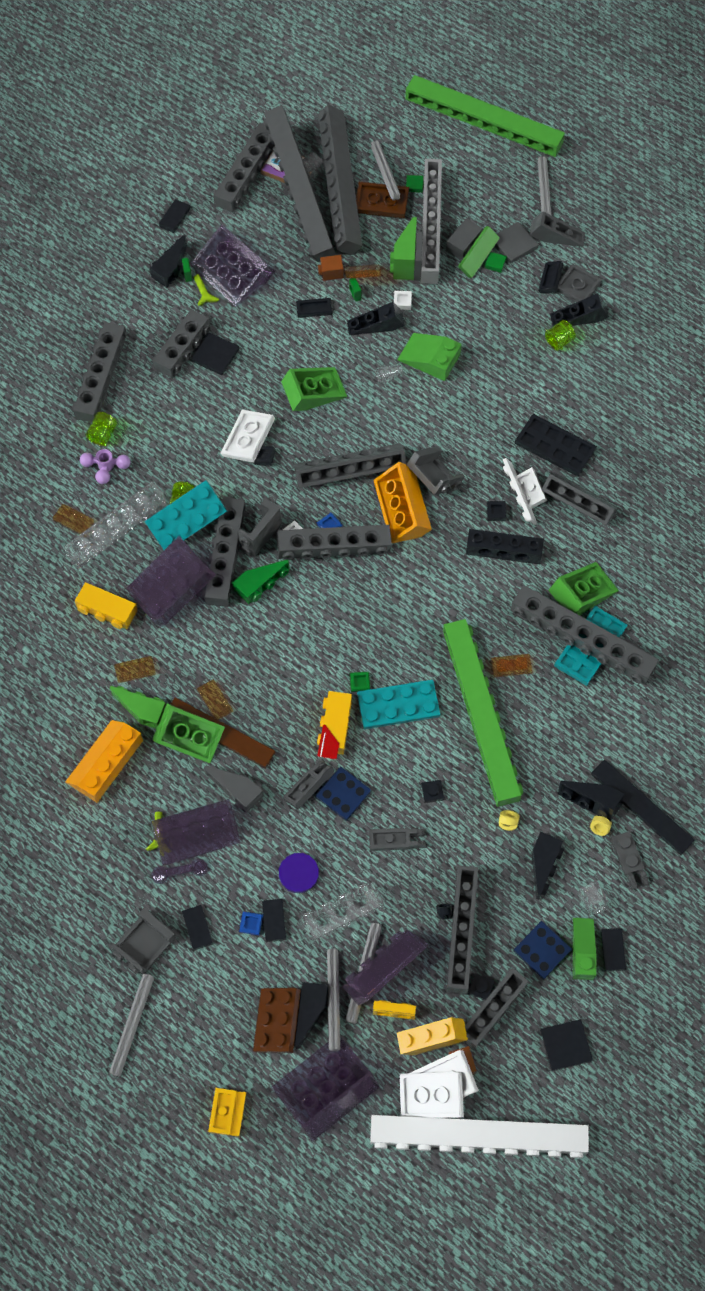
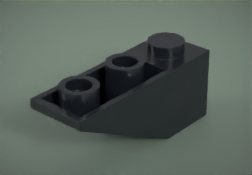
(168, 266)
(582, 312)
(382, 319)
(594, 797)
(543, 858)
(312, 1006)

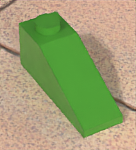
(584, 949)

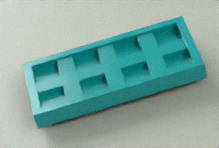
(186, 515)
(583, 666)
(398, 704)

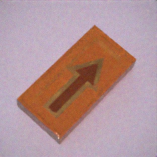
(73, 519)
(135, 669)
(214, 699)

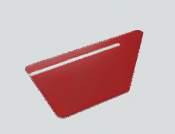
(328, 744)

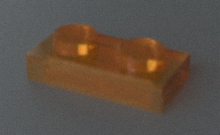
(511, 665)

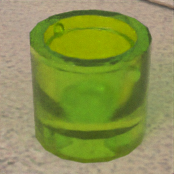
(560, 335)

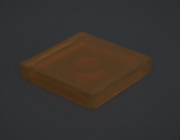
(362, 271)

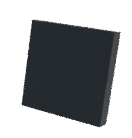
(215, 353)
(566, 1045)

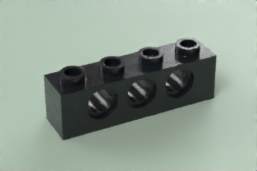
(504, 546)

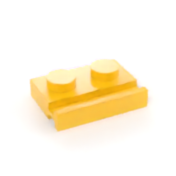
(389, 1009)
(227, 1112)

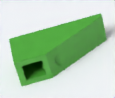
(142, 708)

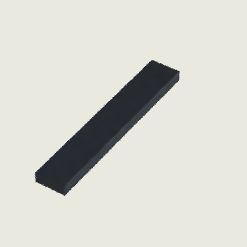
(644, 808)

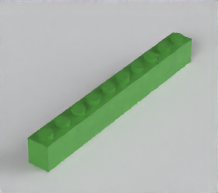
(485, 116)
(481, 713)

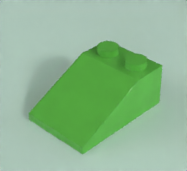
(403, 257)
(431, 354)
(312, 387)
(583, 588)
(188, 733)

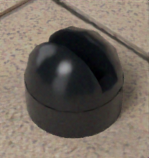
(444, 910)

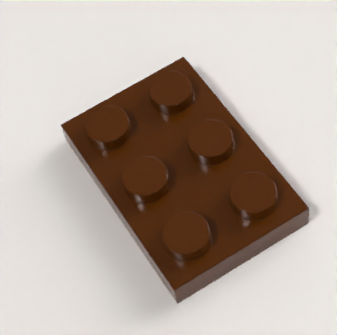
(376, 200)
(276, 1020)

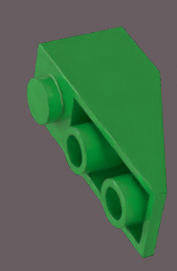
(257, 580)

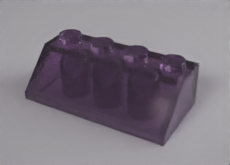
(195, 832)
(383, 966)

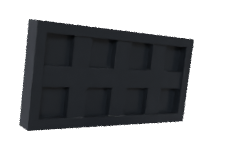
(555, 445)

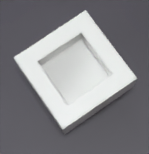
(403, 299)

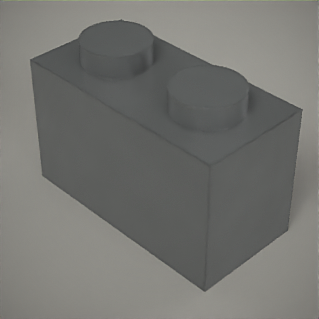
(463, 239)

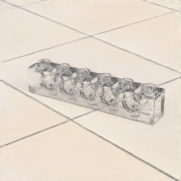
(115, 525)

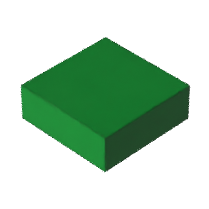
(415, 183)
(495, 262)
(187, 271)
(355, 289)
(359, 681)

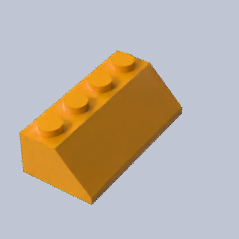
(402, 503)
(105, 760)

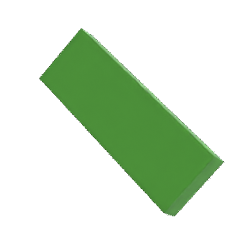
(478, 252)

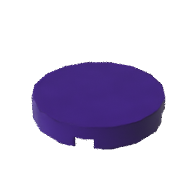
(298, 873)

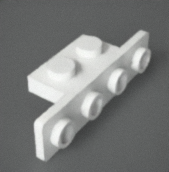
(527, 488)

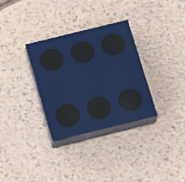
(343, 793)
(542, 950)

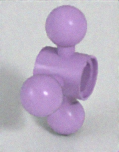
(103, 475)

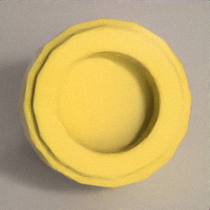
(507, 818)
(600, 825)

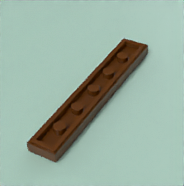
(235, 740)

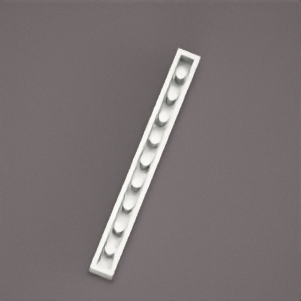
(479, 1135)

